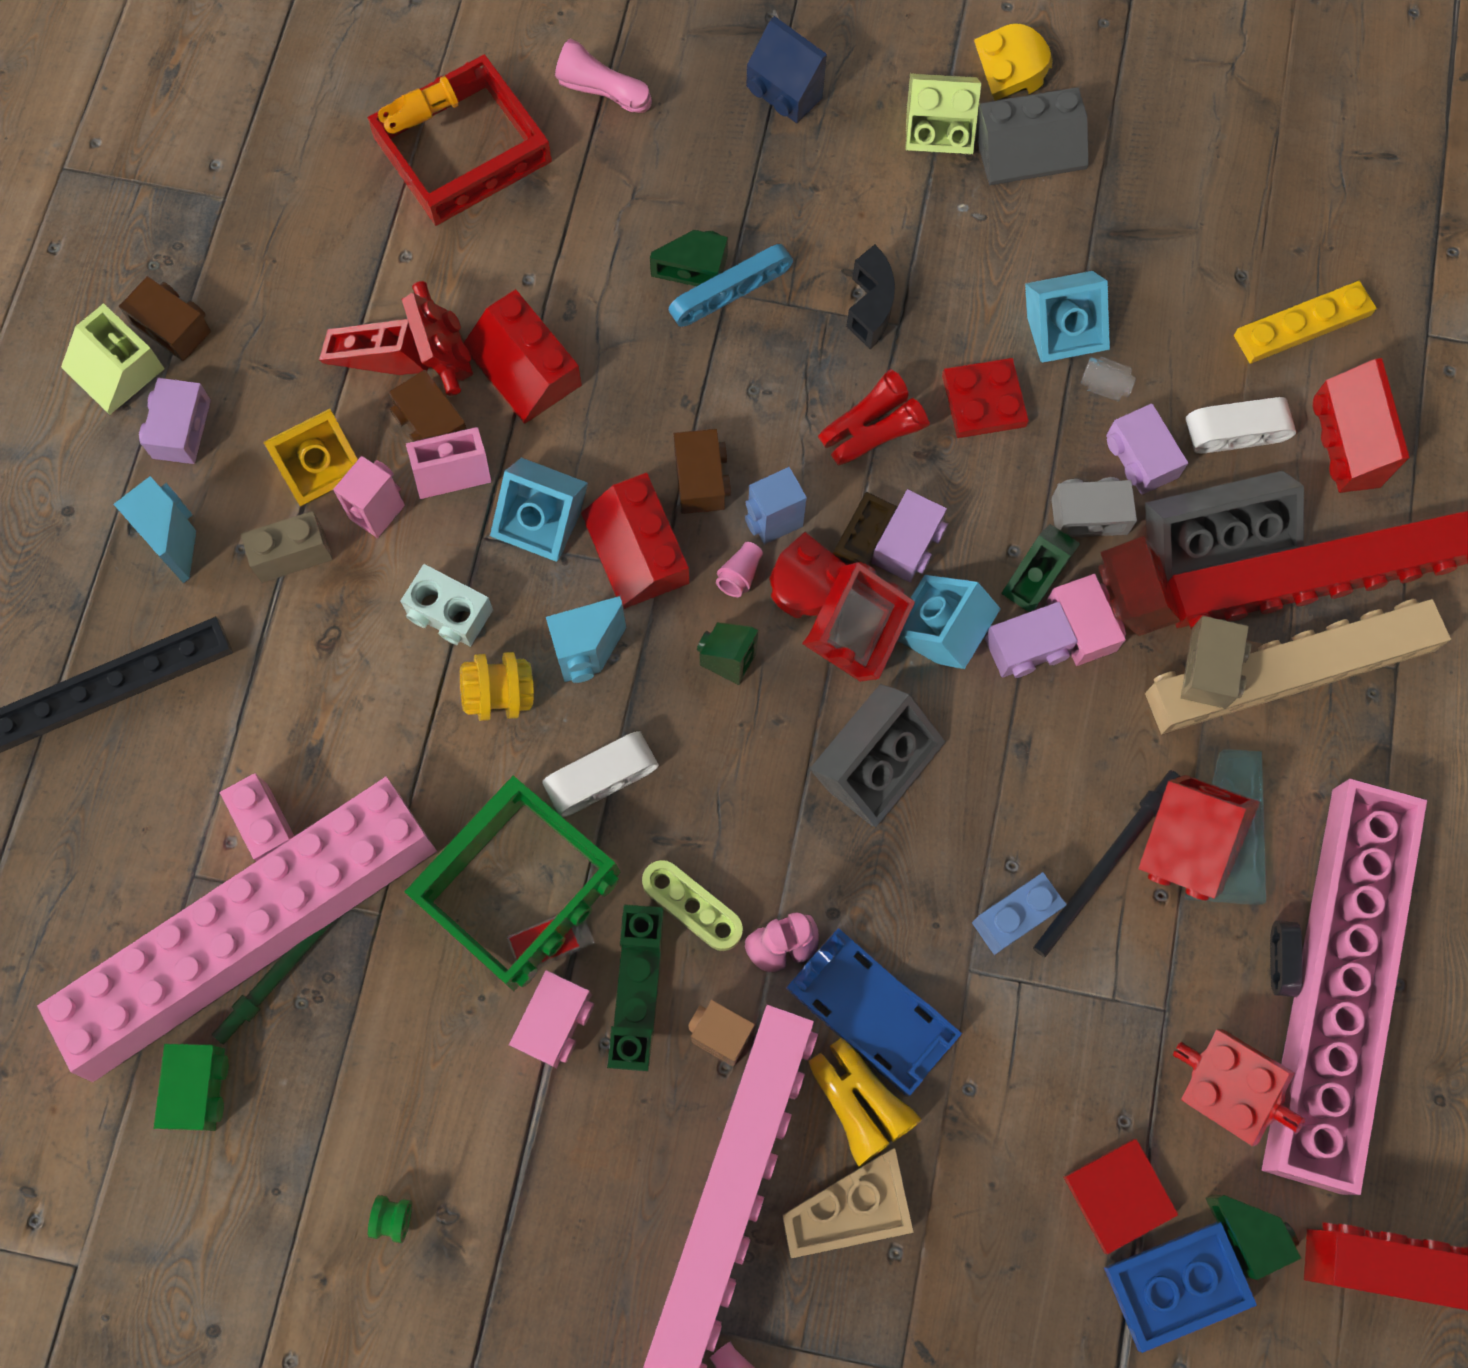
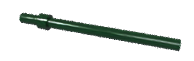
(247, 1006)

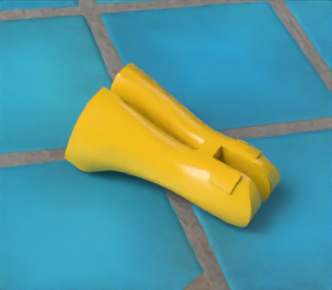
(862, 1133)

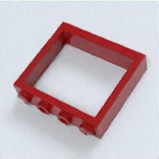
(489, 176)

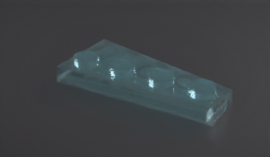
(1243, 774)

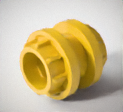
(496, 686)

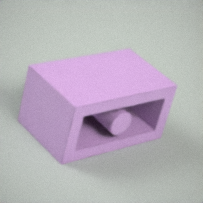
(175, 420)
(1146, 449)
(909, 535)
(1031, 640)

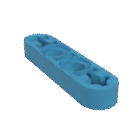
(730, 285)

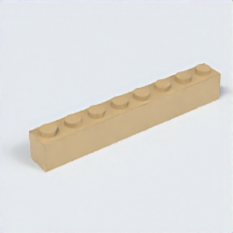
(1311, 661)

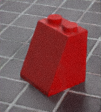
(1197, 836)

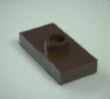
(864, 530)

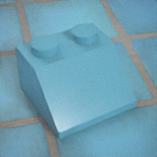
(1068, 315)
(537, 508)
(162, 523)
(948, 620)
(586, 637)

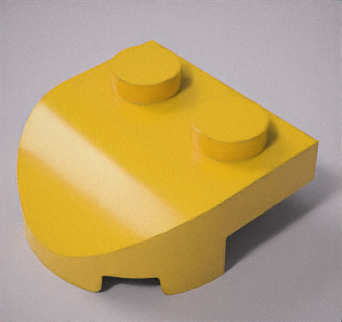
(1014, 59)

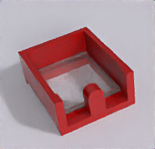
(860, 622)

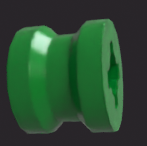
(389, 1218)

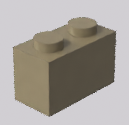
(286, 546)
(1216, 662)

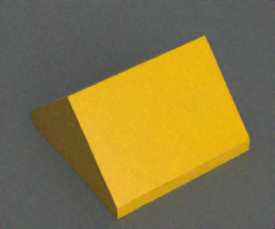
(312, 456)

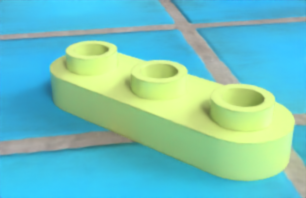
(683, 889)

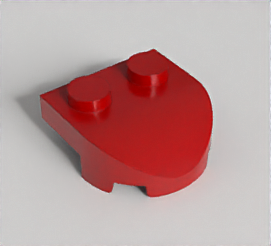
(803, 577)

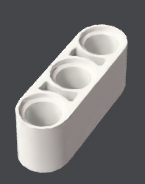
(1240, 425)
(600, 774)

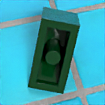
(690, 258)
(1040, 568)
(728, 650)
(1257, 1237)

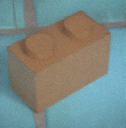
(720, 1032)

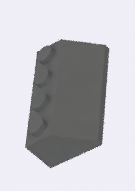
(1227, 523)

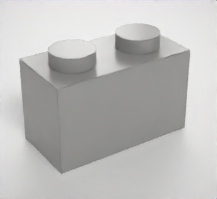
(1094, 507)

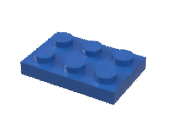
(1180, 1287)

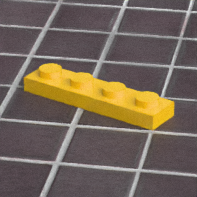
(1304, 322)

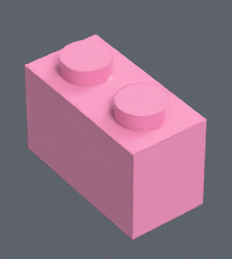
(449, 462)
(370, 495)
(1090, 618)
(257, 815)
(552, 1019)

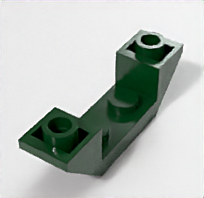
(637, 988)

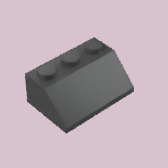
(1033, 136)
(878, 754)

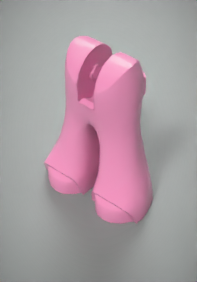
(584, 73)
(794, 934)

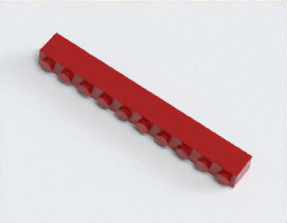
(1322, 570)

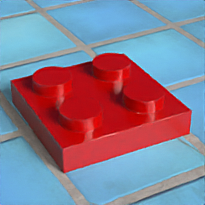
(985, 398)

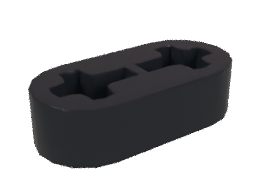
(1286, 958)

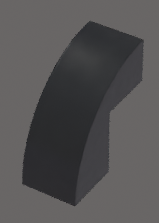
(872, 313)

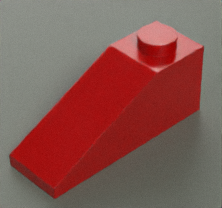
(373, 347)

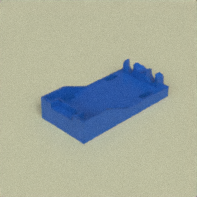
(874, 1012)

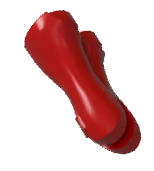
(885, 396)

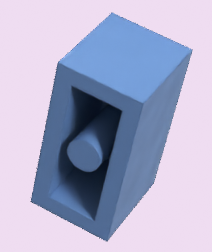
(775, 506)
(1018, 913)

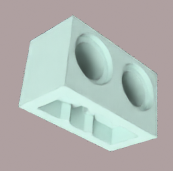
(452, 599)

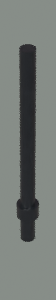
(1149, 809)

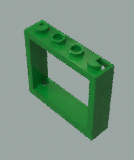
(473, 839)

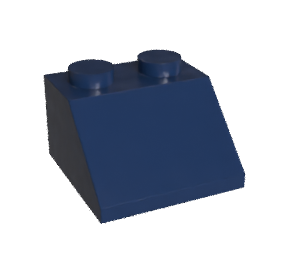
(786, 71)

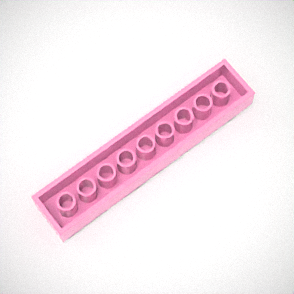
(234, 931)
(1347, 986)
(731, 1190)

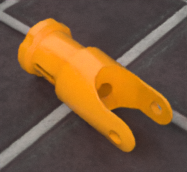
(418, 106)

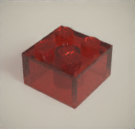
(1139, 587)

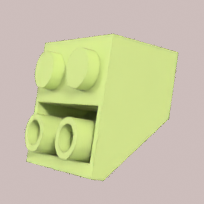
(942, 113)
(109, 359)

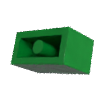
(191, 1087)

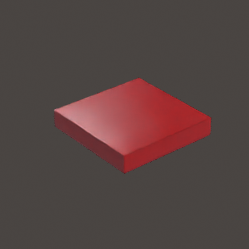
(1120, 1196)

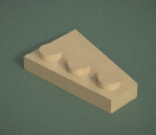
(852, 1211)

